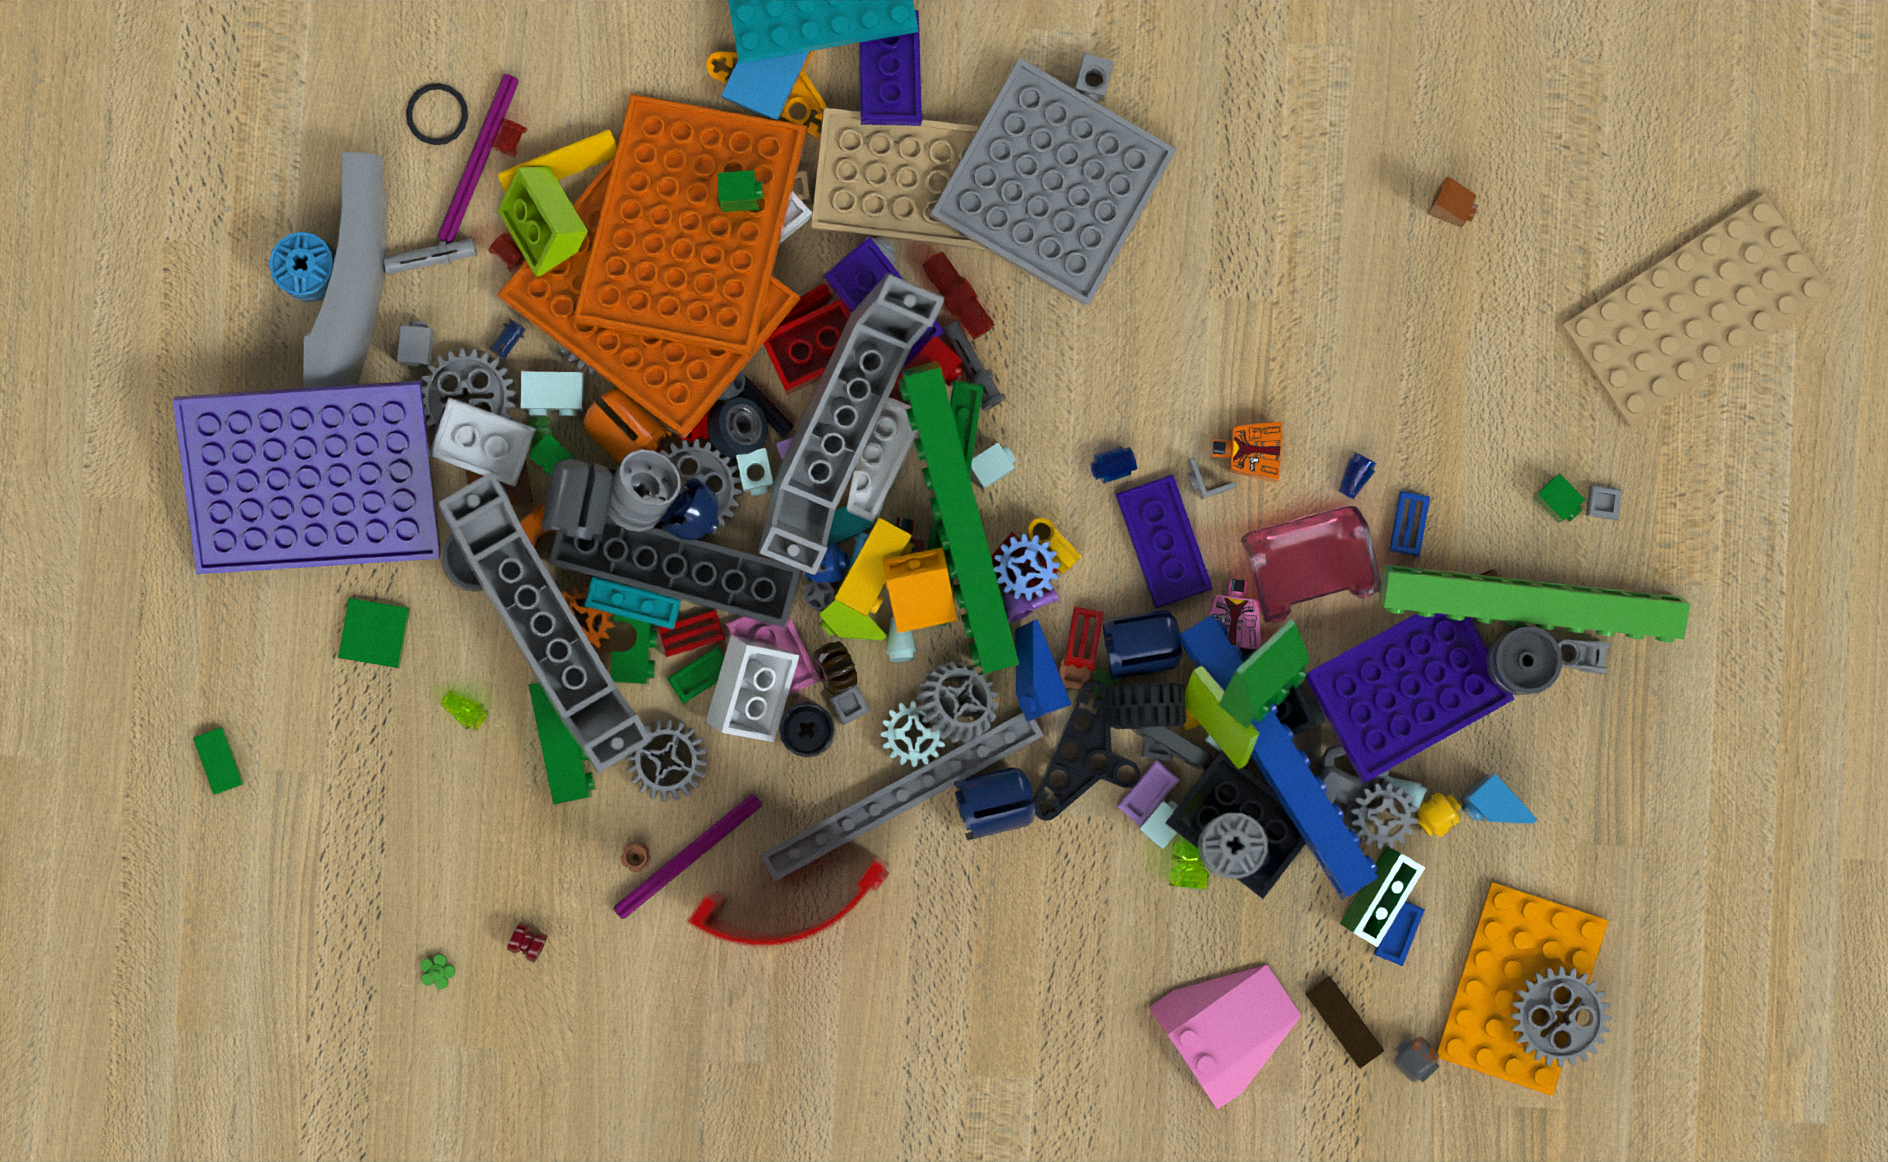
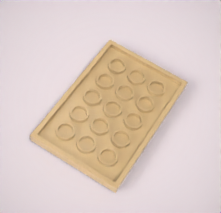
(887, 178)

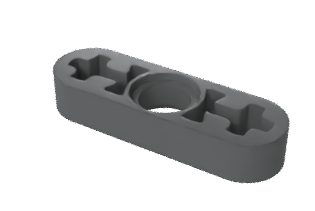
(1175, 746)

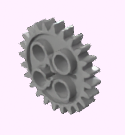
(465, 369)
(709, 466)
(1579, 1037)

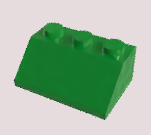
(1267, 676)

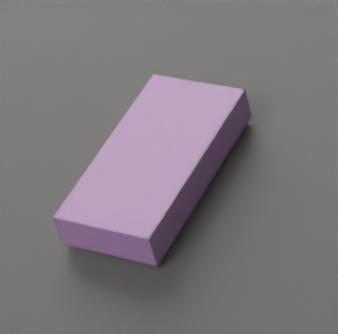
(1148, 792)

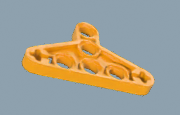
(802, 92)

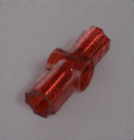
(958, 295)

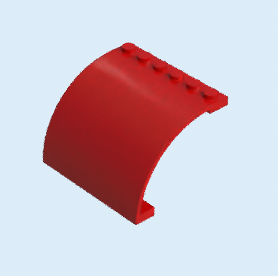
(704, 915)

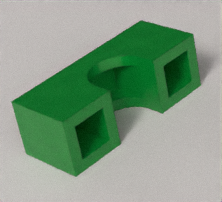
(635, 664)

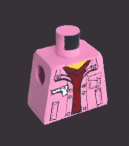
(1238, 616)

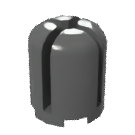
(578, 499)

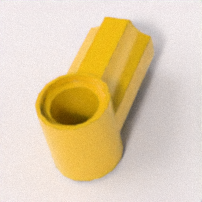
(1066, 553)

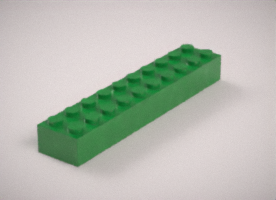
(960, 517)

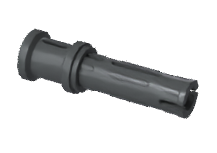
(955, 335)

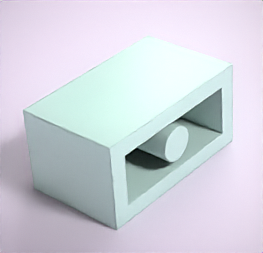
(553, 392)

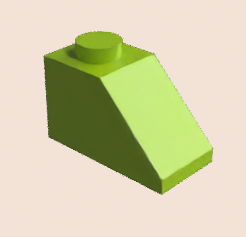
(849, 624)

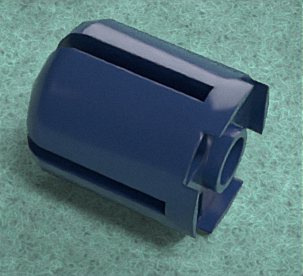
(1142, 643)
(995, 802)

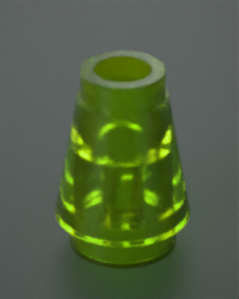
(465, 710)

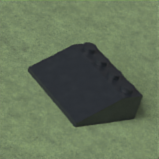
(1227, 790)

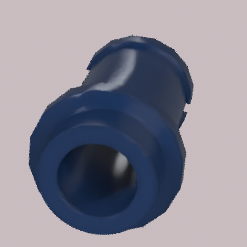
(509, 337)

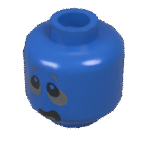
(832, 566)

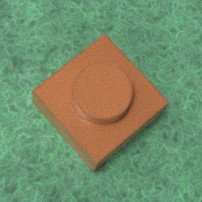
(1072, 676)

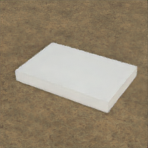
(482, 441)

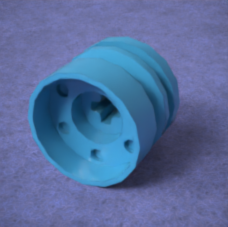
(286, 272)

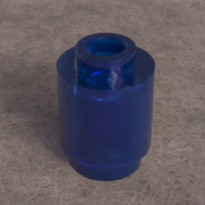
(1113, 464)

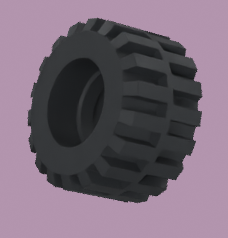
(1146, 705)

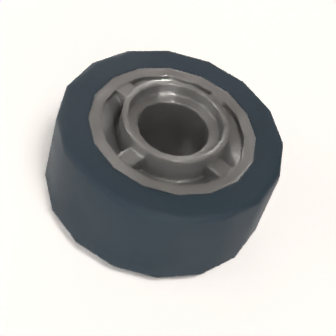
(751, 425)

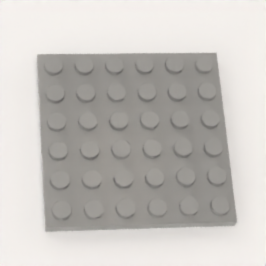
(1053, 182)

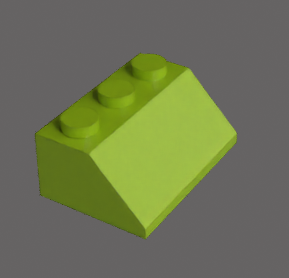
(541, 219)

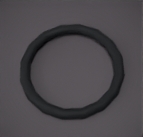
(415, 97)

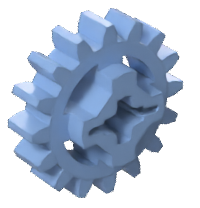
(1031, 553)

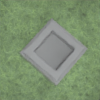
(1604, 502)
(849, 705)

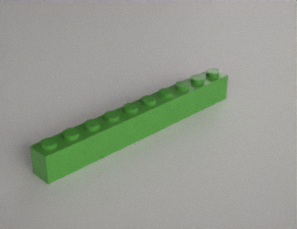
(1533, 602)

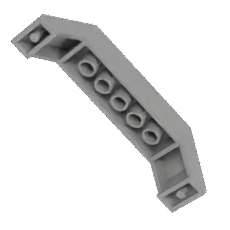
(842, 419)
(542, 623)

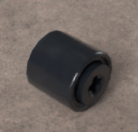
(823, 729)

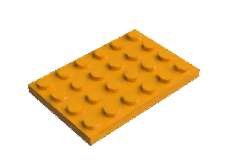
(1510, 944)

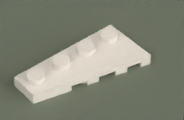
(881, 461)

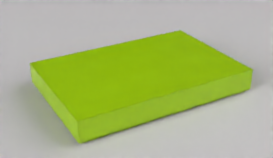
(1203, 701)

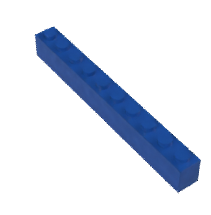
(1287, 770)

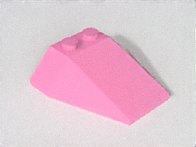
(1227, 1028)

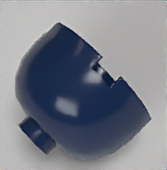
(692, 512)

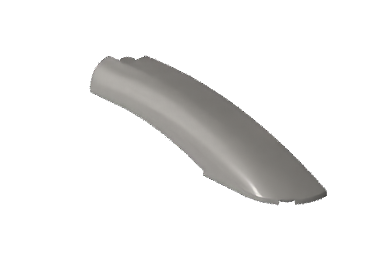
(349, 311)

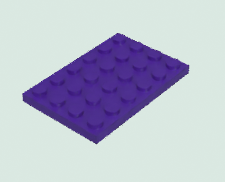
(1406, 690)

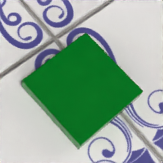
(374, 633)

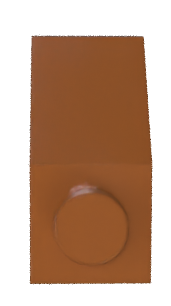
(1453, 203)

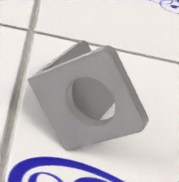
(1197, 483)

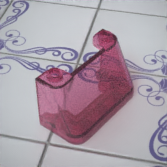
(1311, 560)

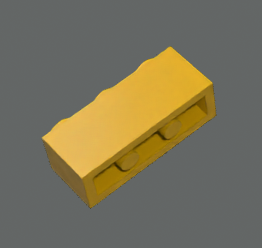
(867, 576)

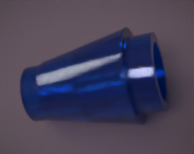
(1356, 475)

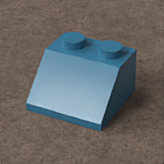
(1494, 802)

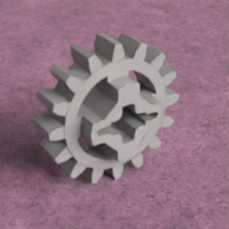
(1385, 801)

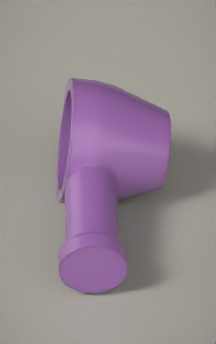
(1020, 608)

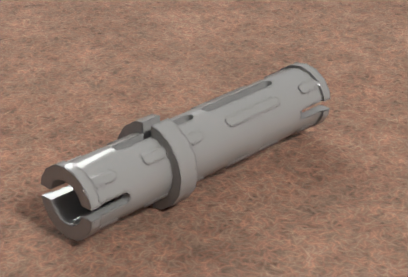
(465, 249)

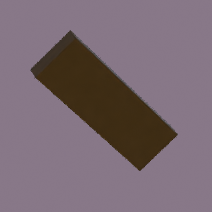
(1344, 1022)

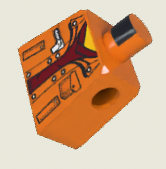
(1252, 450)

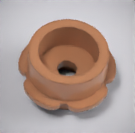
(627, 857)

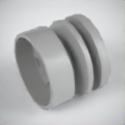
(643, 490)
(1218, 857)

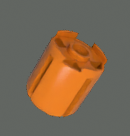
(639, 420)

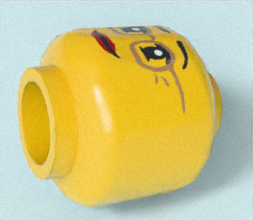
(1438, 814)

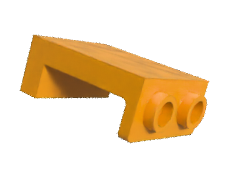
(919, 590)

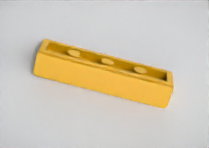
(569, 158)

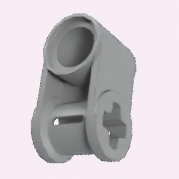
(1586, 655)

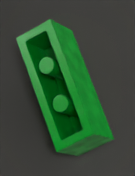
(1382, 899)

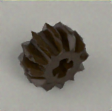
(835, 667)

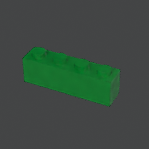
(561, 753)

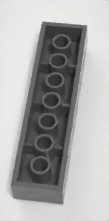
(685, 570)

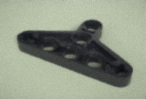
(1090, 742)

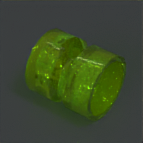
(1189, 869)

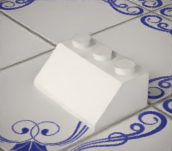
(752, 689)

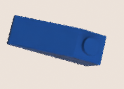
(1037, 676)

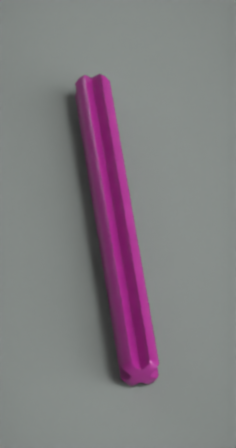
(478, 158)
(687, 856)

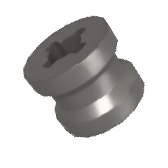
(818, 592)

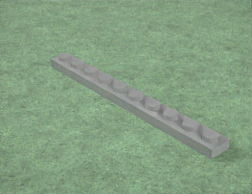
(900, 796)

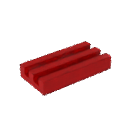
(716, 626)
(1079, 661)

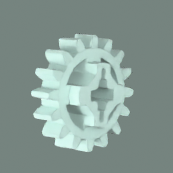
(899, 734)

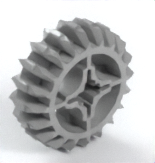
(973, 697)
(691, 770)

